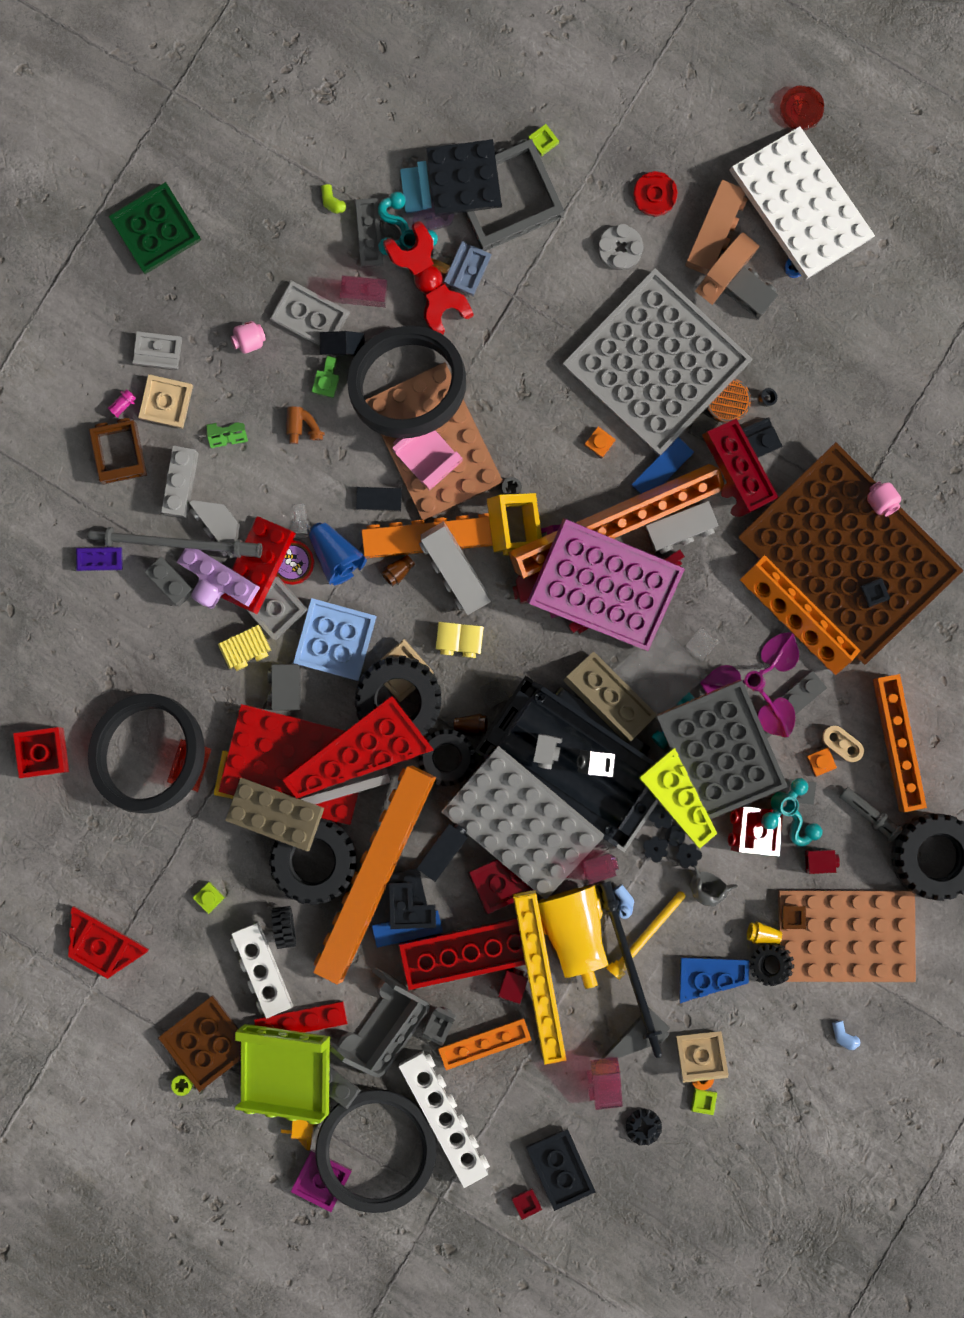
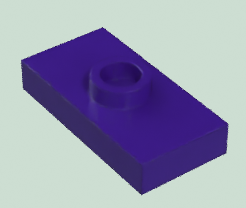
(99, 559)

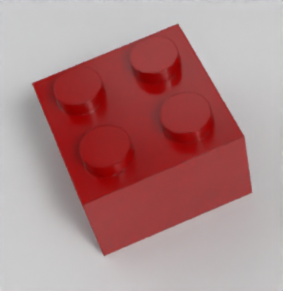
(41, 752)

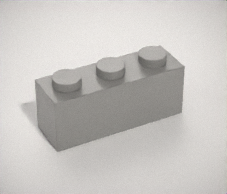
(180, 482)
(681, 528)

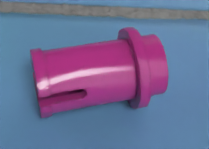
(122, 402)

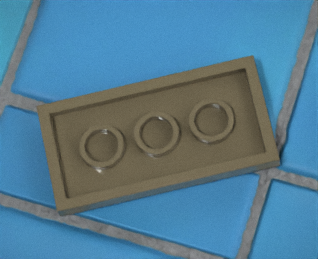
(610, 697)
(274, 814)

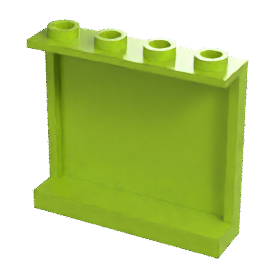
(284, 1073)

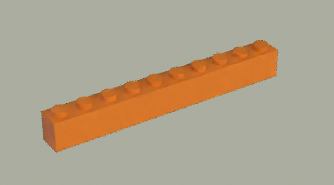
(629, 514)
(374, 874)

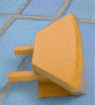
(302, 1131)

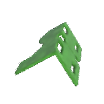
(213, 430)

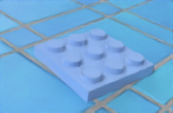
(335, 639)

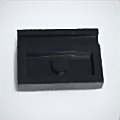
(762, 437)

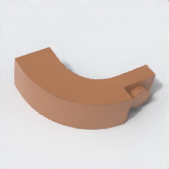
(727, 267)

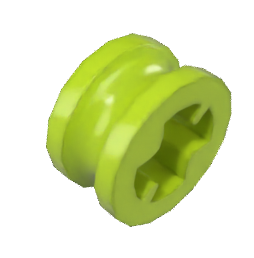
(176, 1080)

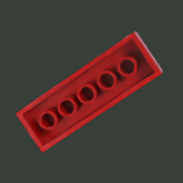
(462, 953)

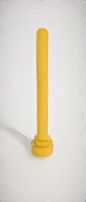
(618, 967)

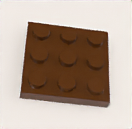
(204, 1043)

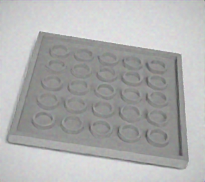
(657, 362)

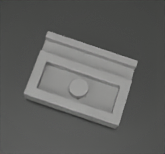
(157, 350)

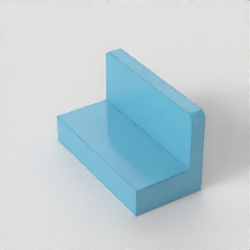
(416, 188)

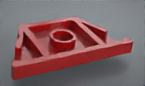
(100, 945)

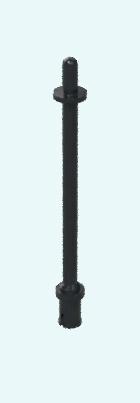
(610, 905)

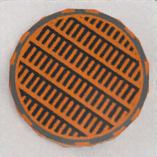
(731, 402)

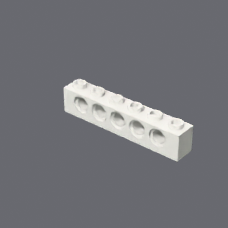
(467, 1172)

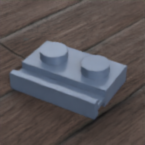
(467, 268)

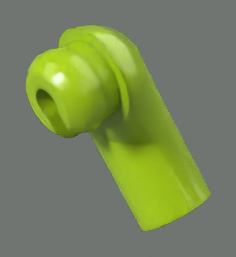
(330, 202)

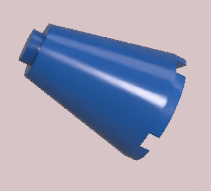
(335, 554)

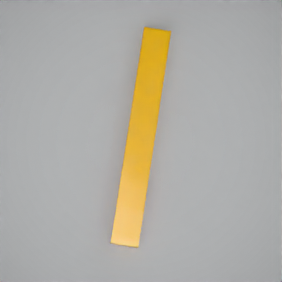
(539, 977)

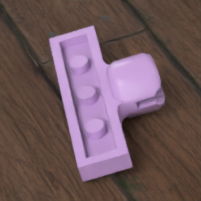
(215, 579)

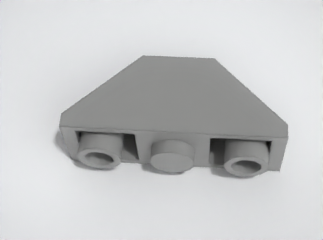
(218, 522)

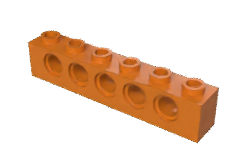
(800, 615)

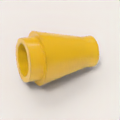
(762, 933)

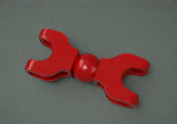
(428, 278)

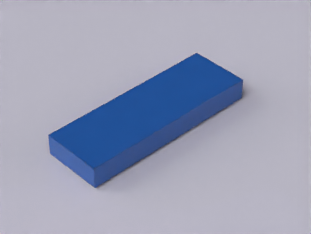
(663, 467)
(386, 936)

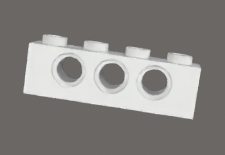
(254, 935)

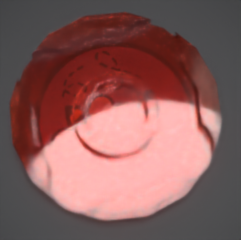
(802, 107)

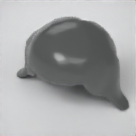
(717, 888)

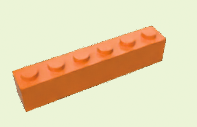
(405, 539)
(899, 743)

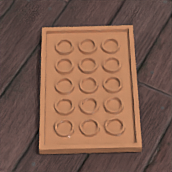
(476, 471)
(851, 936)

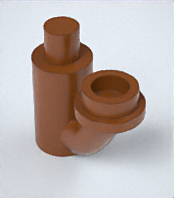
(295, 416)

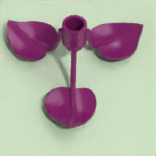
(779, 652)

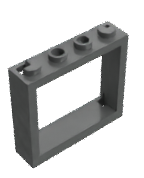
(528, 224)

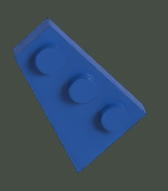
(710, 975)

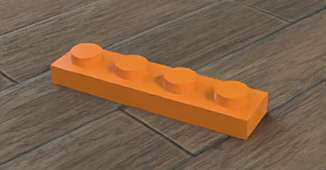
(484, 1044)

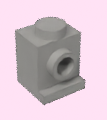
(546, 750)

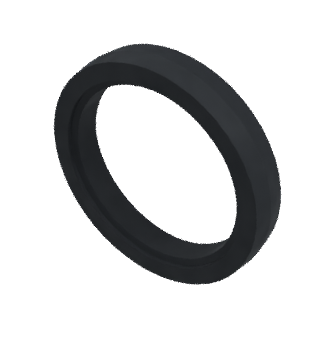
(401, 337)
(101, 738)
(397, 1200)

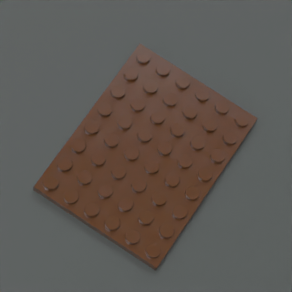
(835, 542)

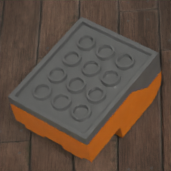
(723, 749)

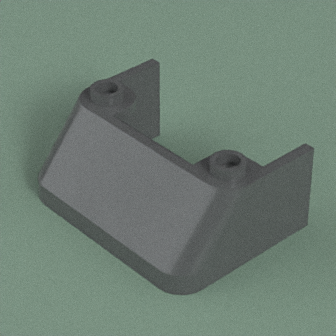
(385, 1030)

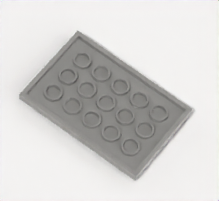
(522, 823)

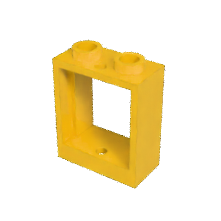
(499, 523)

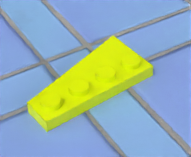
(675, 792)

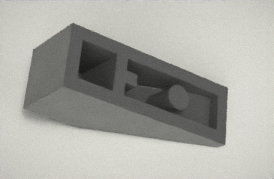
(632, 1038)

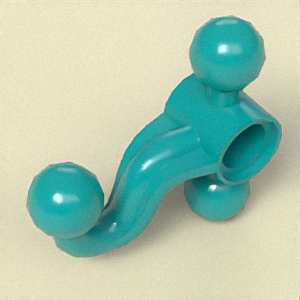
(397, 201)
(771, 819)

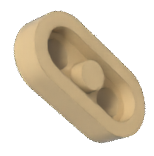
(842, 743)

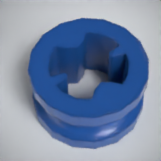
(791, 273)

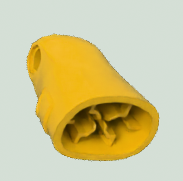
(574, 930)

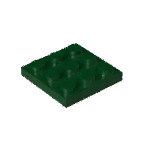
(155, 228)

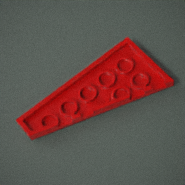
(369, 745)

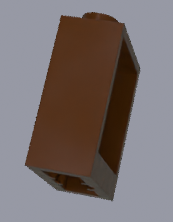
(120, 474)

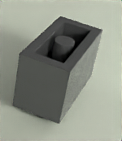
(751, 292)
(169, 581)
(285, 687)

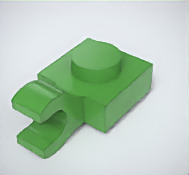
(326, 381)

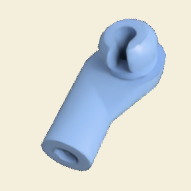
(626, 902)
(844, 1039)

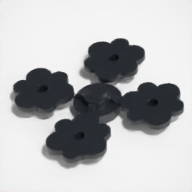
(674, 836)

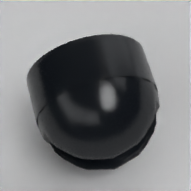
(765, 393)

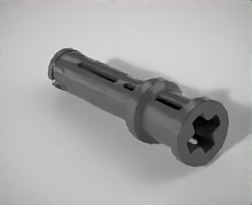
(879, 820)

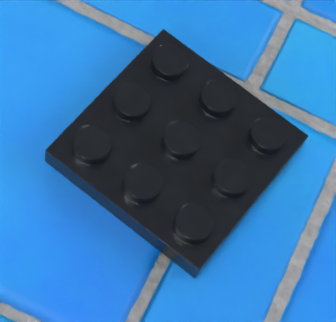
(464, 177)

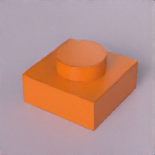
(600, 442)
(821, 762)

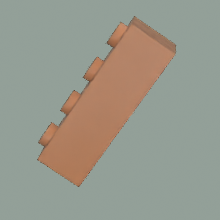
(716, 227)

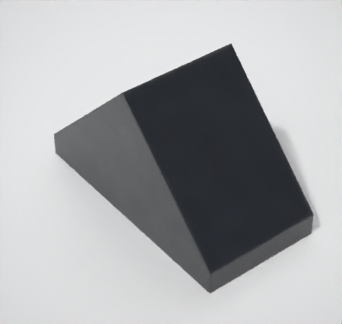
(341, 342)

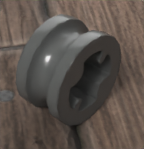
(505, 485)

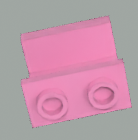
(427, 457)

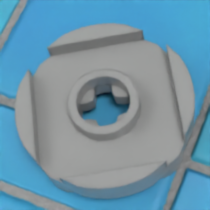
(620, 260)

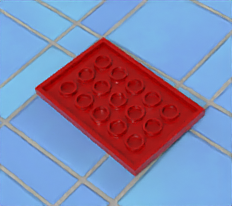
(274, 745)

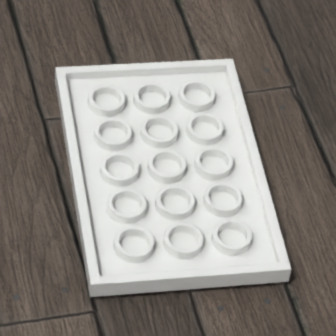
(802, 203)

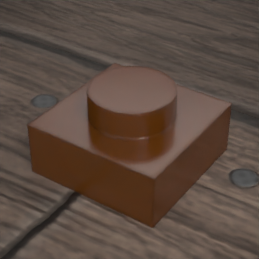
(793, 917)

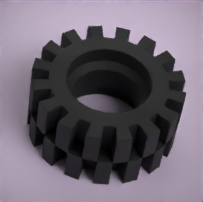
(283, 927)
(759, 967)

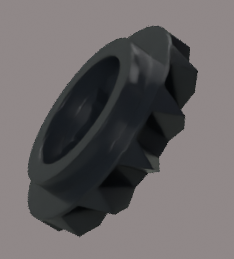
(634, 1122)

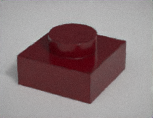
(526, 1203)

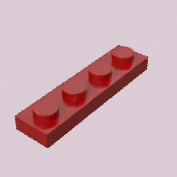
(307, 1019)

